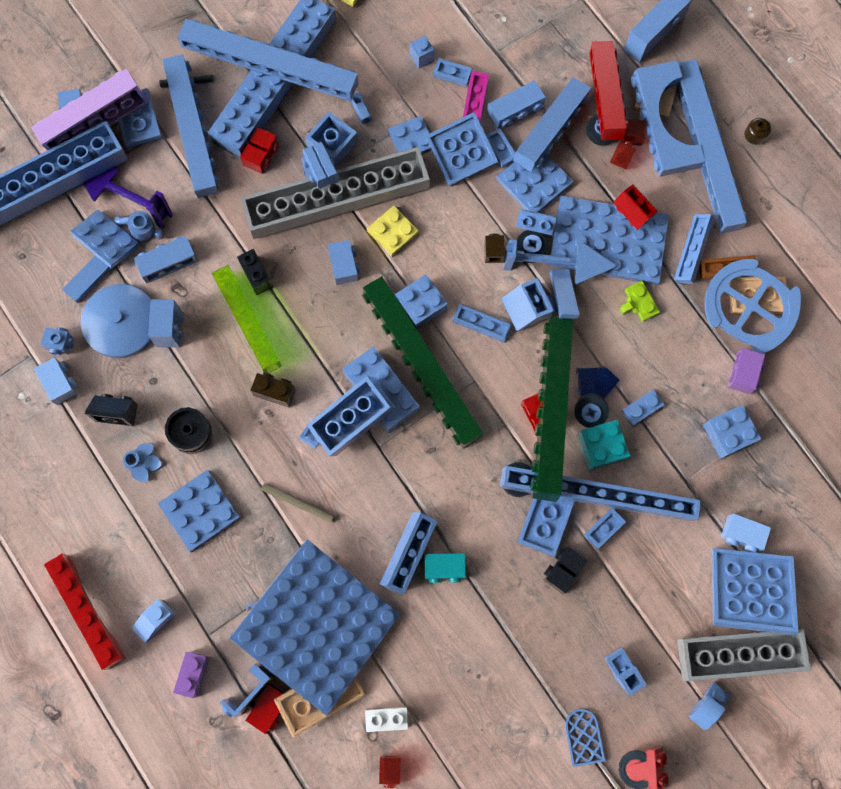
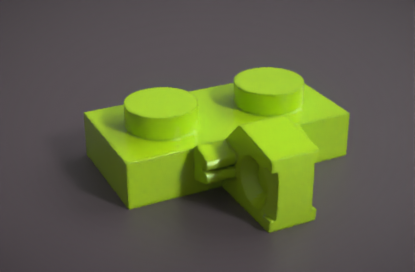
(639, 302)

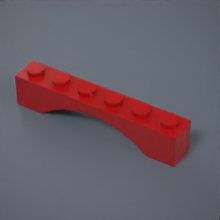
(97, 636)

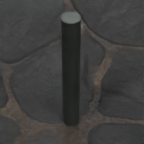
(198, 79)

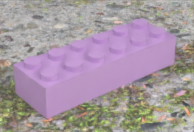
(106, 102)

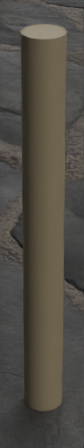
(297, 502)

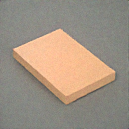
(747, 287)

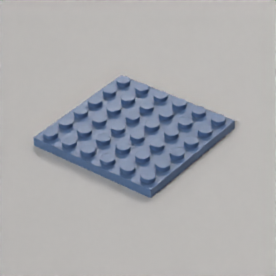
(315, 627)

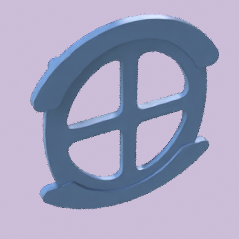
(782, 326)

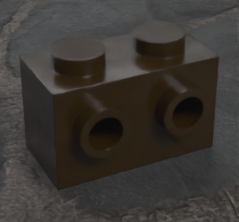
(272, 389)

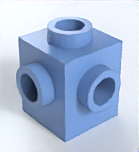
(57, 341)

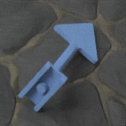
(587, 263)

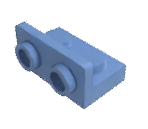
(536, 222)

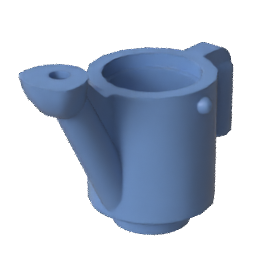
(139, 225)

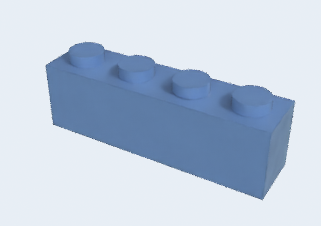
(408, 552)

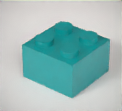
(603, 445)

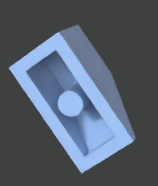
(153, 620)

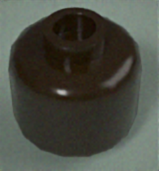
(757, 131)

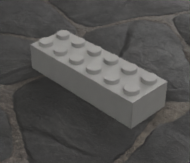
(742, 655)

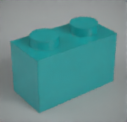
(445, 567)

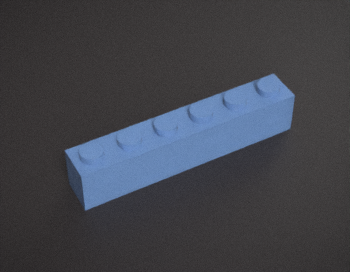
(551, 125)

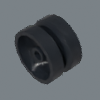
(188, 419)

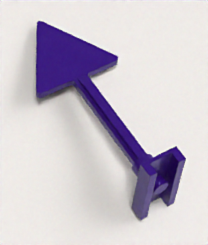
(156, 205)

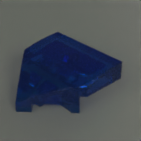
(596, 381)

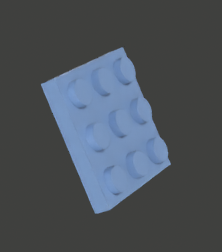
(461, 149)
(535, 188)
(199, 511)

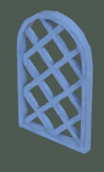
(591, 738)

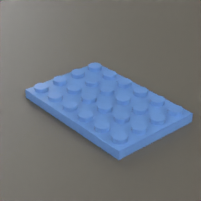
(609, 233)

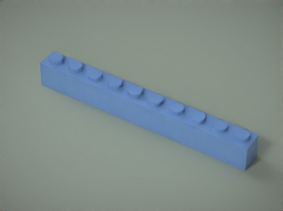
(268, 59)
(704, 132)
(609, 495)

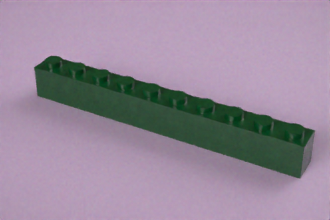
(422, 362)
(552, 410)

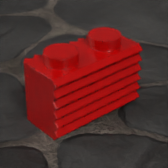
(635, 207)

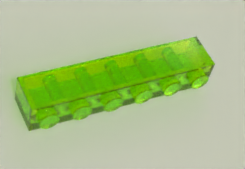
(246, 319)

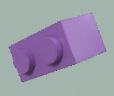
(747, 371)
(191, 674)

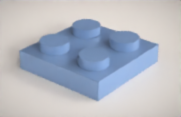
(410, 135)

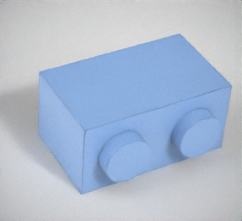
(56, 381)
(745, 533)

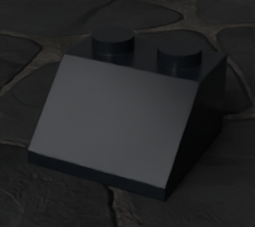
(112, 410)

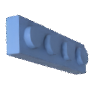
(694, 248)

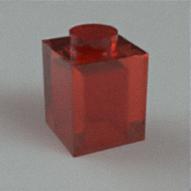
(635, 132)
(389, 771)

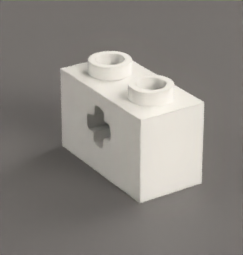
(386, 719)

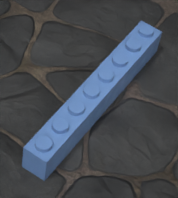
(190, 126)

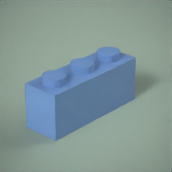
(516, 105)
(165, 259)

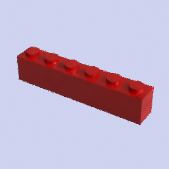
(607, 90)

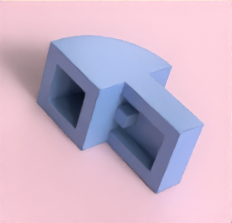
(625, 672)
(710, 707)

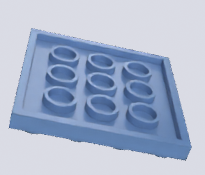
(754, 591)

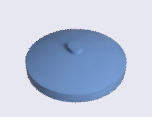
(117, 321)

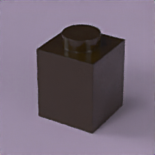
(494, 248)

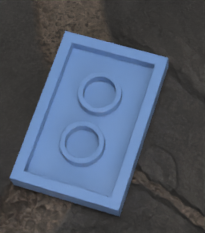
(141, 124)
(104, 239)
(545, 525)

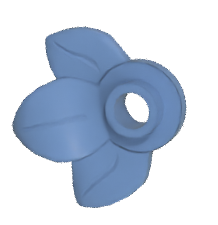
(144, 462)

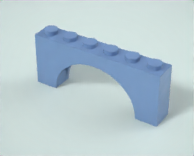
(668, 153)

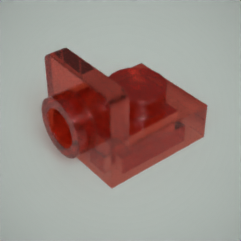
(622, 154)

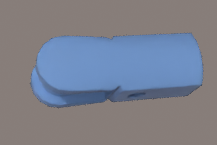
(361, 108)

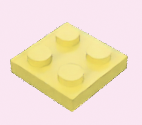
(392, 230)

